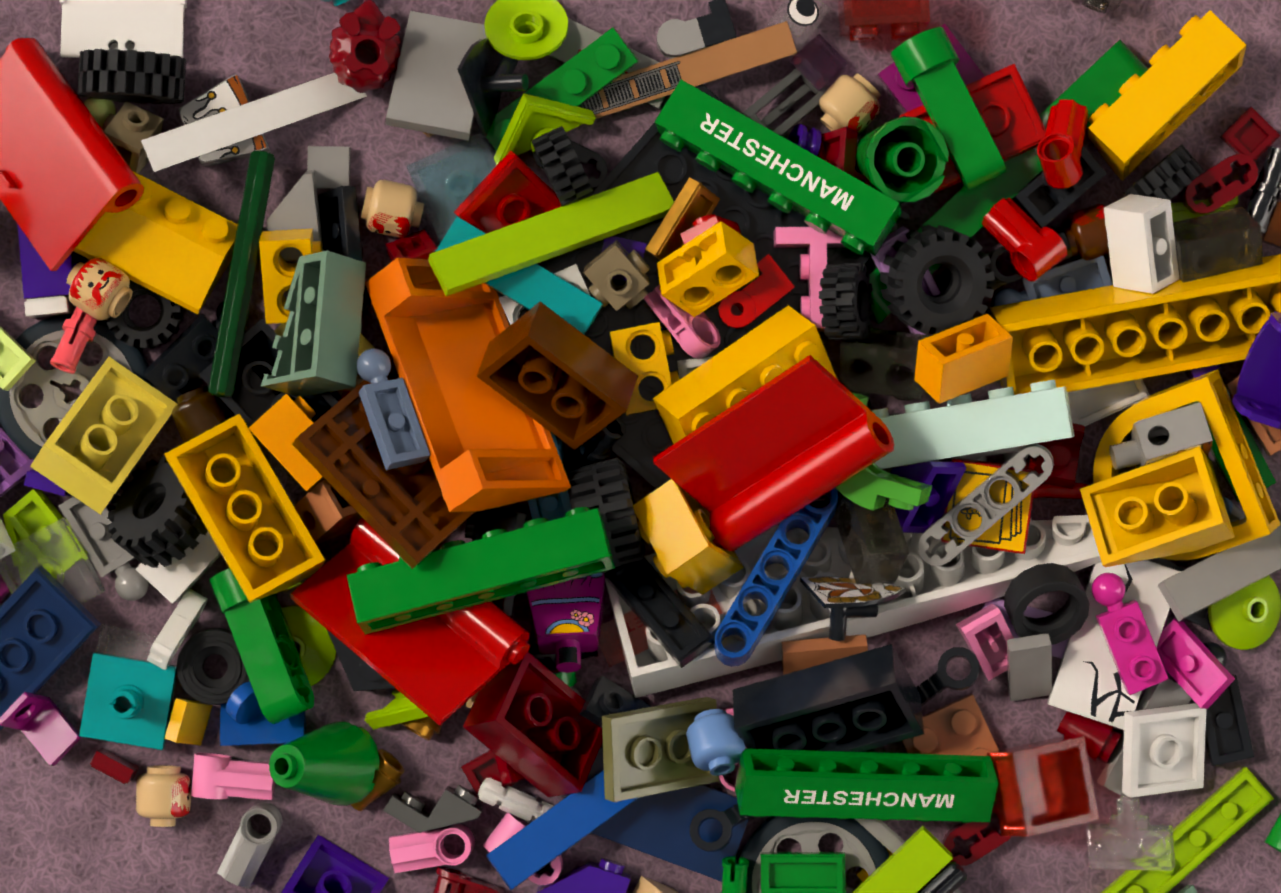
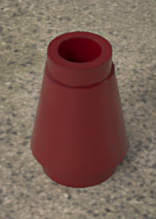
(1098, 736)

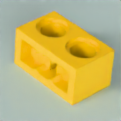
(707, 269)
(278, 273)
(655, 366)

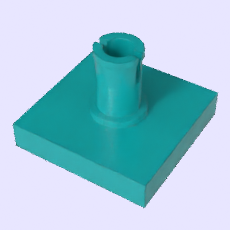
(128, 701)

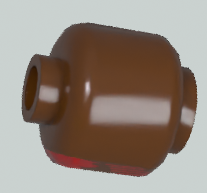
(1087, 233)

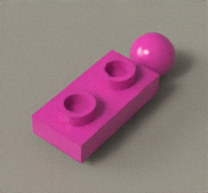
(1127, 636)
(1192, 664)

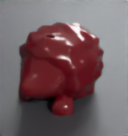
(365, 48)

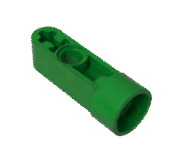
(929, 66)
(265, 650)

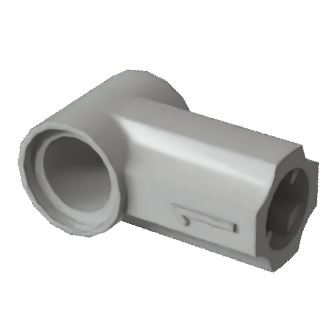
(249, 847)

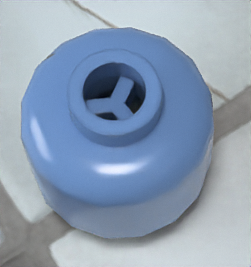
(714, 742)

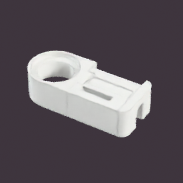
(177, 628)

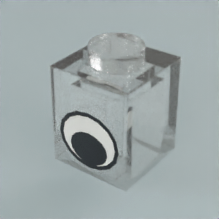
(802, 17)

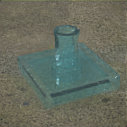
(450, 177)

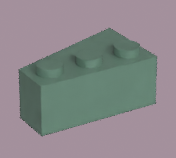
(322, 327)

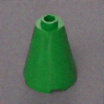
(903, 158)
(328, 764)

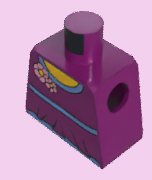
(568, 618)

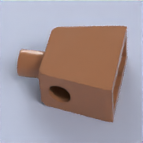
(324, 515)

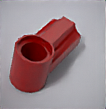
(1063, 144)
(1030, 247)

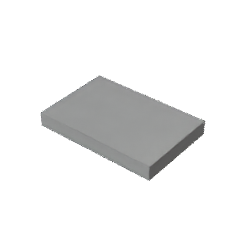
(427, 84)

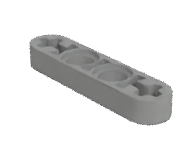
(983, 502)

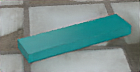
(534, 285)

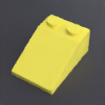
(103, 435)

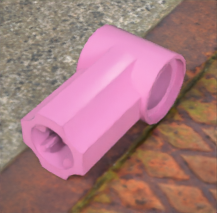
(221, 776)
(427, 848)

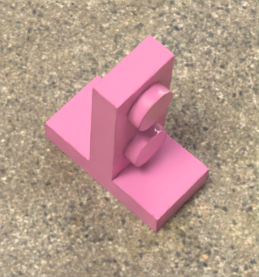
(811, 264)

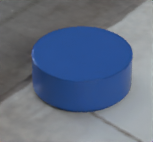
(243, 704)

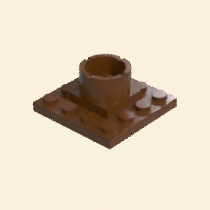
(398, 502)

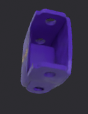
(1260, 377)

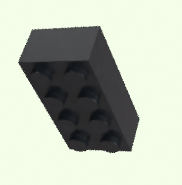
(832, 706)

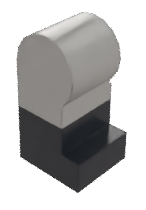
(681, 37)

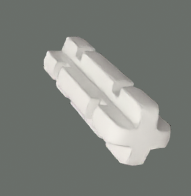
(512, 800)

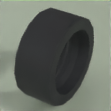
(1040, 580)

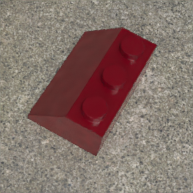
(536, 727)

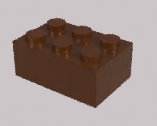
(557, 375)

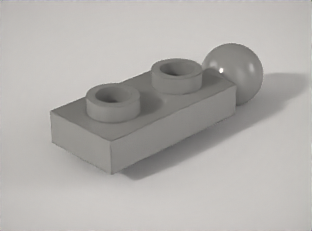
(102, 550)

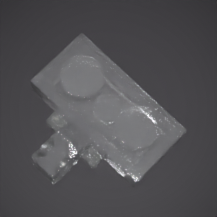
(1130, 841)

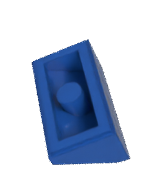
(259, 730)

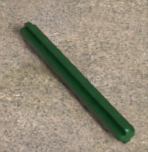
(241, 274)

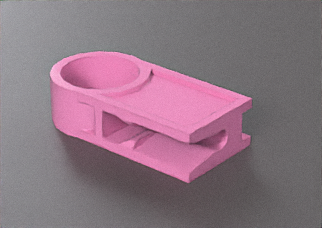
(694, 334)

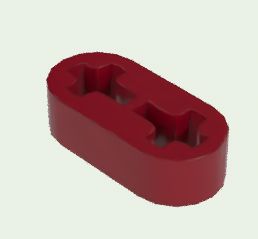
(1225, 192)
(978, 848)

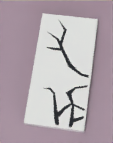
(1087, 674)

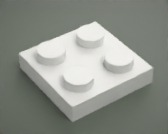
(1163, 750)

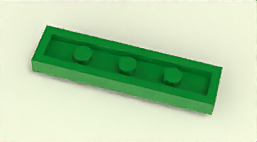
(575, 79)

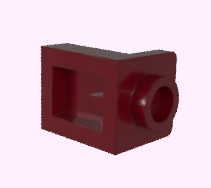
(839, 149)
(413, 246)
(1065, 457)

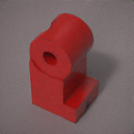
(746, 305)

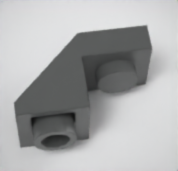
(452, 808)

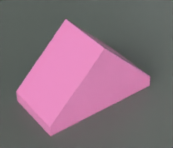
(987, 639)

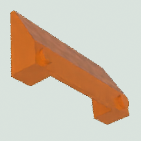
(476, 438)

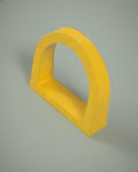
(1231, 442)

